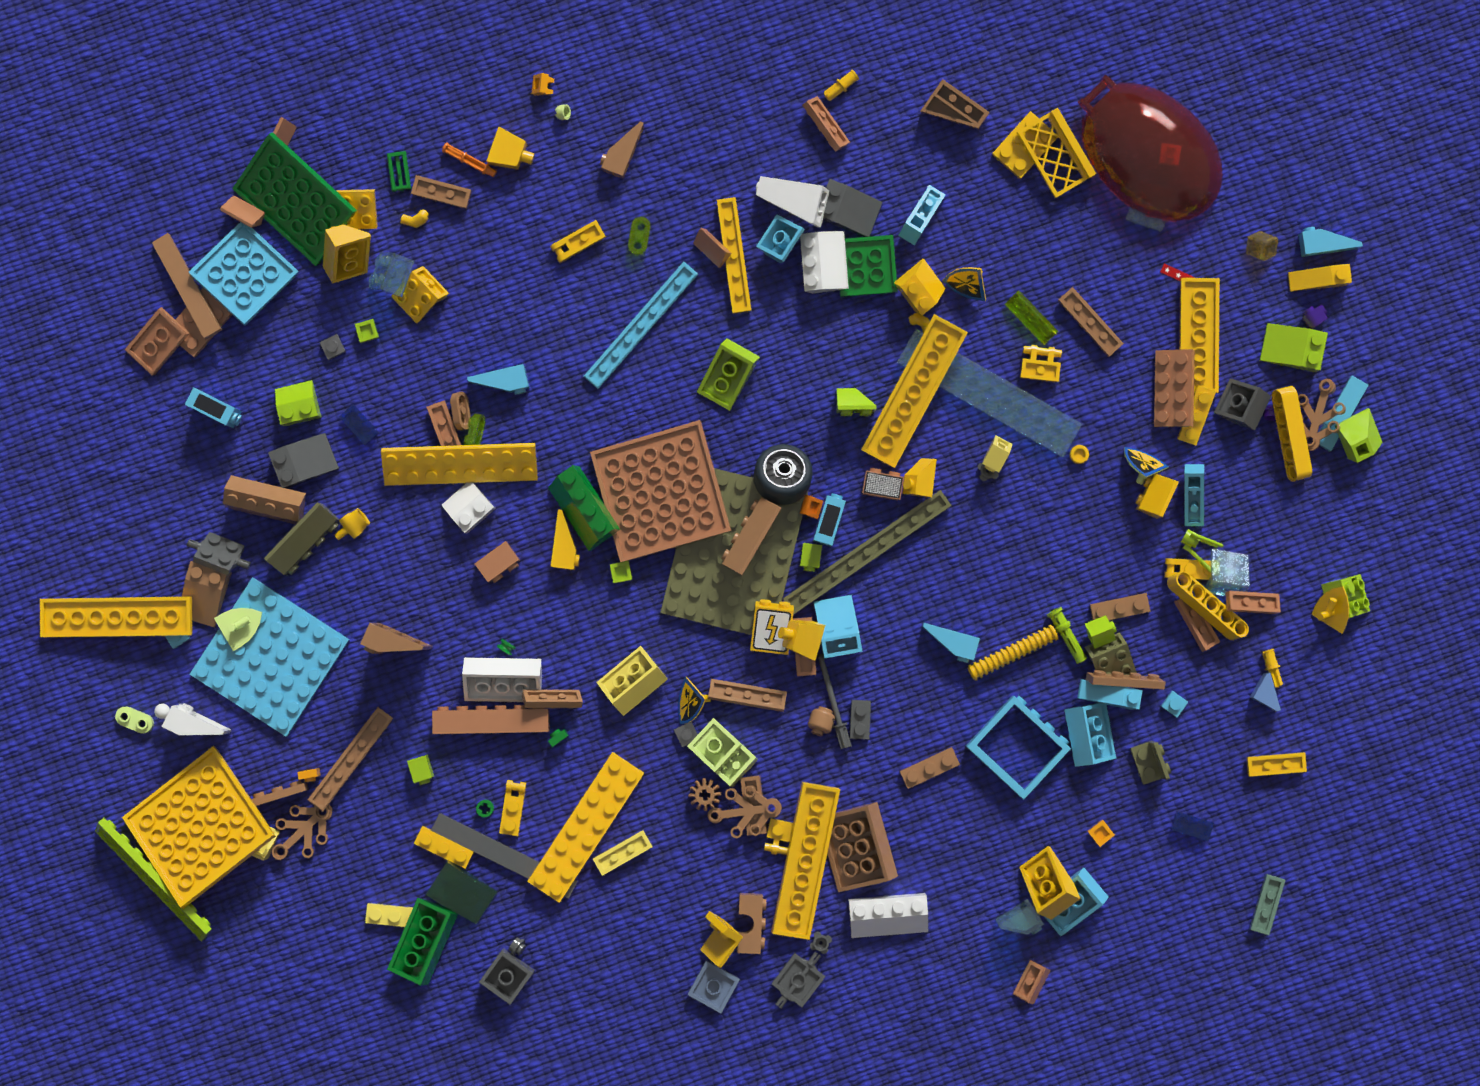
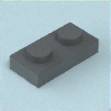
(860, 719)

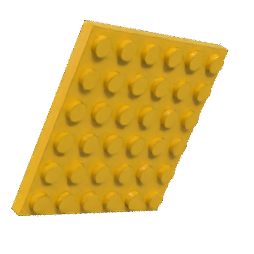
(198, 827)

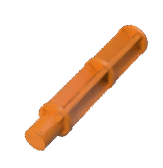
(471, 161)

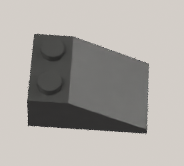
(850, 208)
(303, 461)

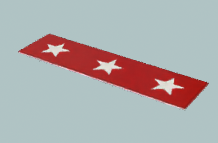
(1174, 273)

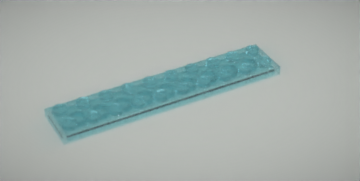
(1004, 401)

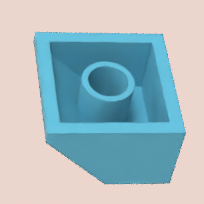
(779, 238)

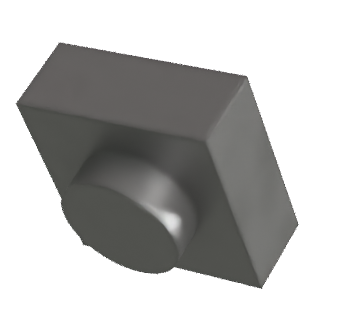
(332, 347)
(686, 733)

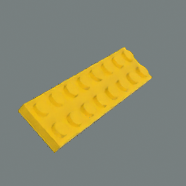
(914, 390)
(459, 464)
(116, 616)
(585, 827)
(805, 860)

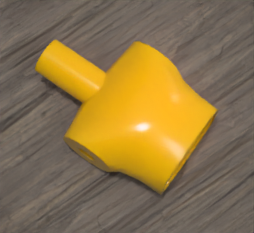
(353, 524)

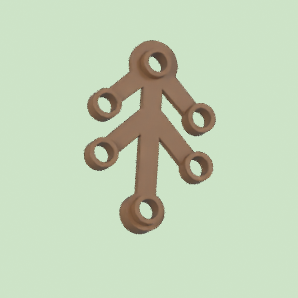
(1318, 418)
(747, 811)
(304, 828)

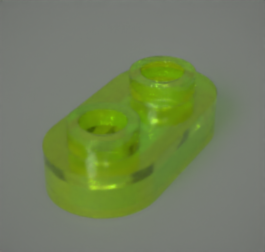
(639, 236)
(476, 428)

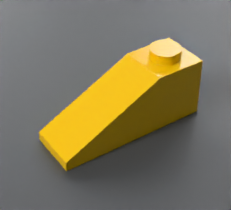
(1320, 277)
(564, 549)

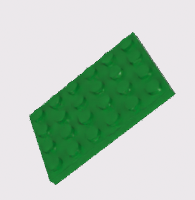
(293, 197)

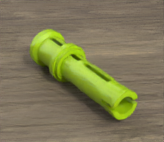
(1063, 627)

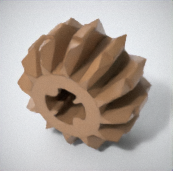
(709, 789)

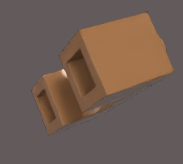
(752, 905)

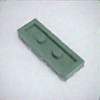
(1267, 904)

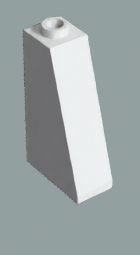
(797, 198)

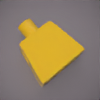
(508, 151)
(802, 637)

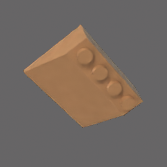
(382, 639)
(860, 848)

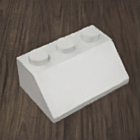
(824, 261)

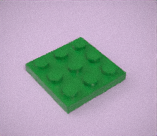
(870, 266)

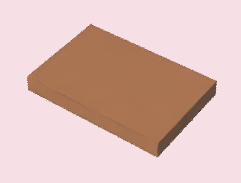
(157, 341)

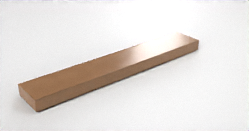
(186, 286)
(350, 759)

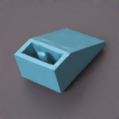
(841, 629)

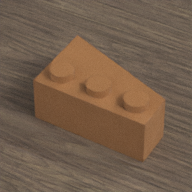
(954, 106)

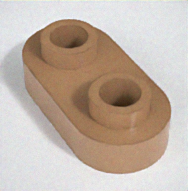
(460, 410)

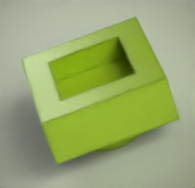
(366, 330)
(621, 572)

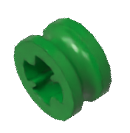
(506, 647)
(480, 811)

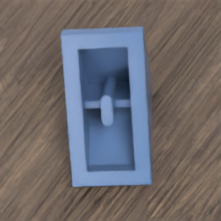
(1265, 693)

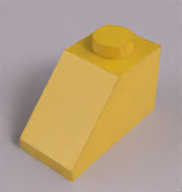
(920, 478)

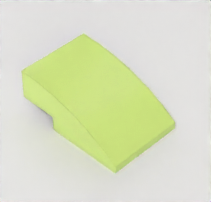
(722, 752)

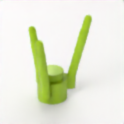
(1192, 539)

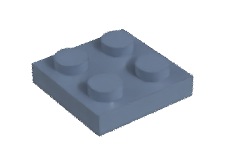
(713, 986)

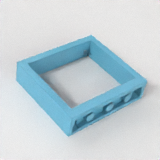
(1034, 716)

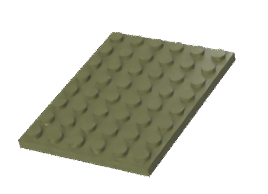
(713, 593)

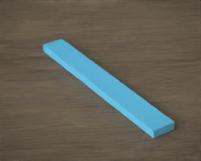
(640, 325)

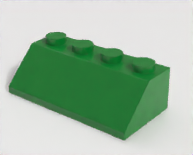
(583, 507)
(422, 941)

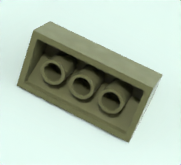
(302, 539)

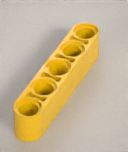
(1291, 433)
(1200, 602)

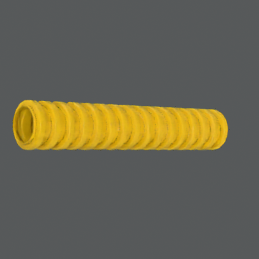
(1013, 652)

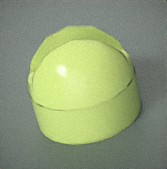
(563, 112)

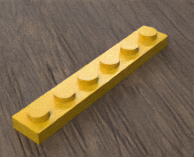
(735, 263)

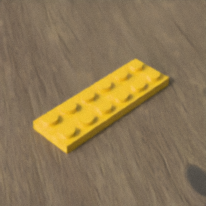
(1201, 327)

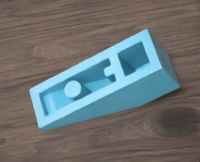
(921, 215)
(1322, 242)
(507, 379)
(1194, 494)
(957, 643)
(1110, 695)

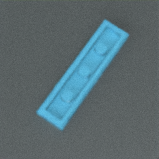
(1350, 398)

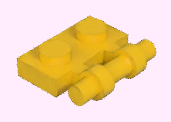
(1040, 369)
(778, 831)

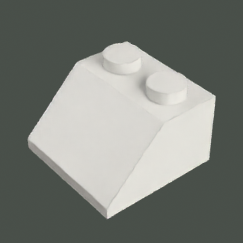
(468, 507)

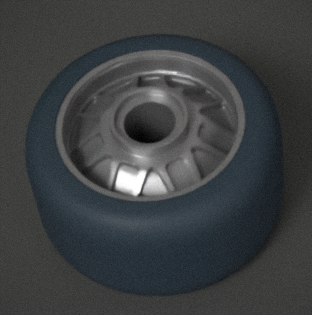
(787, 486)

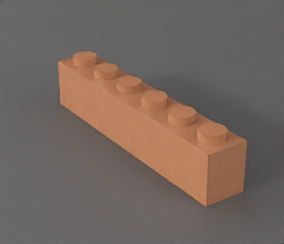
(490, 720)

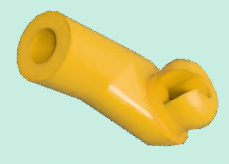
(415, 221)
(919, 320)

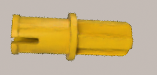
(841, 85)
(1272, 667)

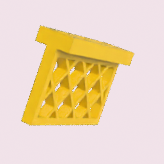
(1072, 148)

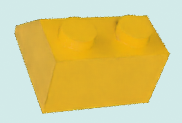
(920, 287)
(1156, 495)

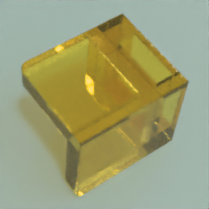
(1262, 245)

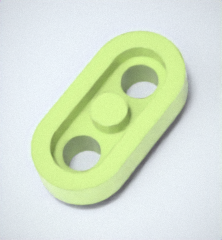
(134, 719)

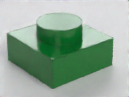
(557, 736)

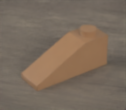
(620, 154)

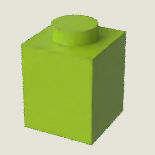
(810, 557)
(1100, 631)
(420, 769)

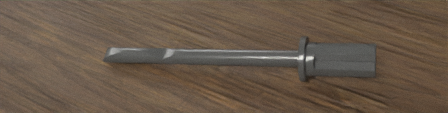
(841, 729)

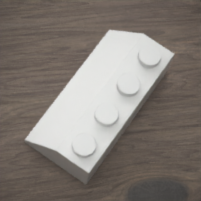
(500, 678)
(888, 915)

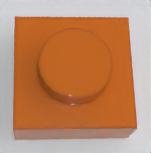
(811, 507)

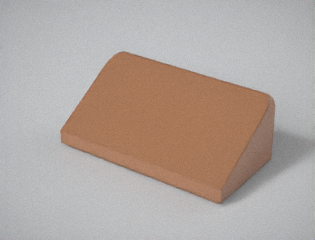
(284, 130)
(243, 212)
(711, 247)
(1031, 982)

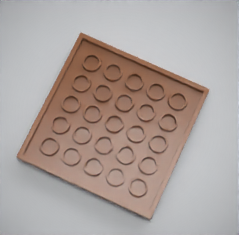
(661, 491)

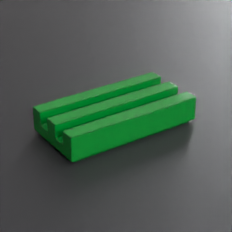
(401, 187)

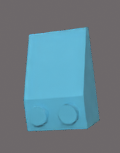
(1090, 900)

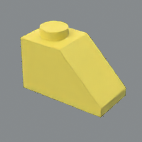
(997, 454)

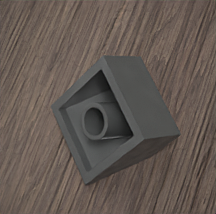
(1242, 404)

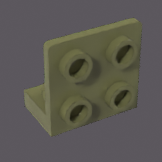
(1112, 656)
(1150, 762)

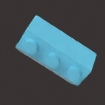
(1090, 734)

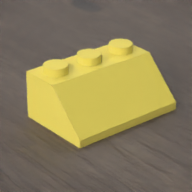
(632, 680)

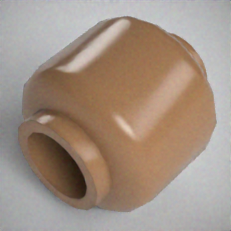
(821, 721)

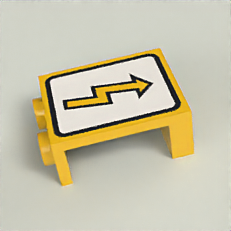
(767, 621)

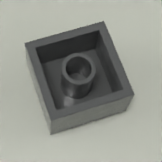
(506, 976)

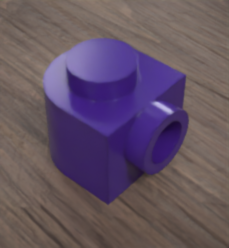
(1314, 317)

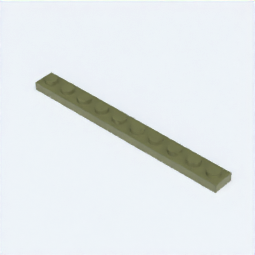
(867, 551)

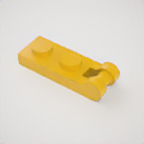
(578, 241)
(1192, 567)
(512, 808)

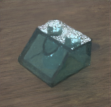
(1021, 919)

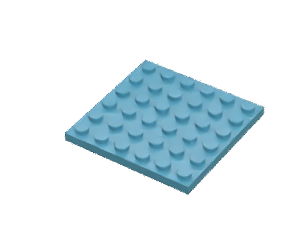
(279, 665)

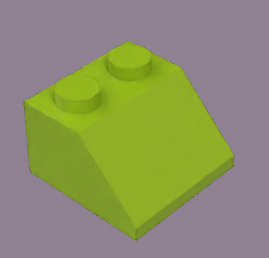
(297, 403)

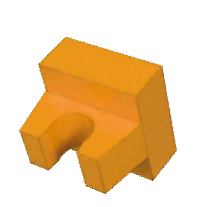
(540, 84)

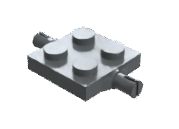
(218, 553)
(798, 980)

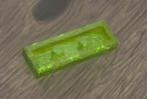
(1031, 317)

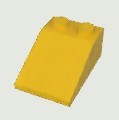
(1049, 884)

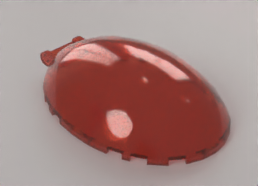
(1151, 151)

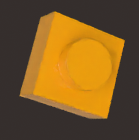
(309, 775)
(1101, 833)

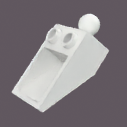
(184, 721)

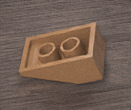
(207, 592)

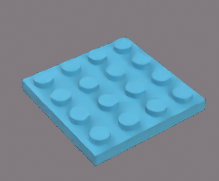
(243, 273)

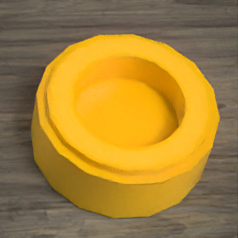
(1079, 454)

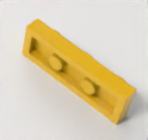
(1202, 402)
(1276, 764)
(443, 847)

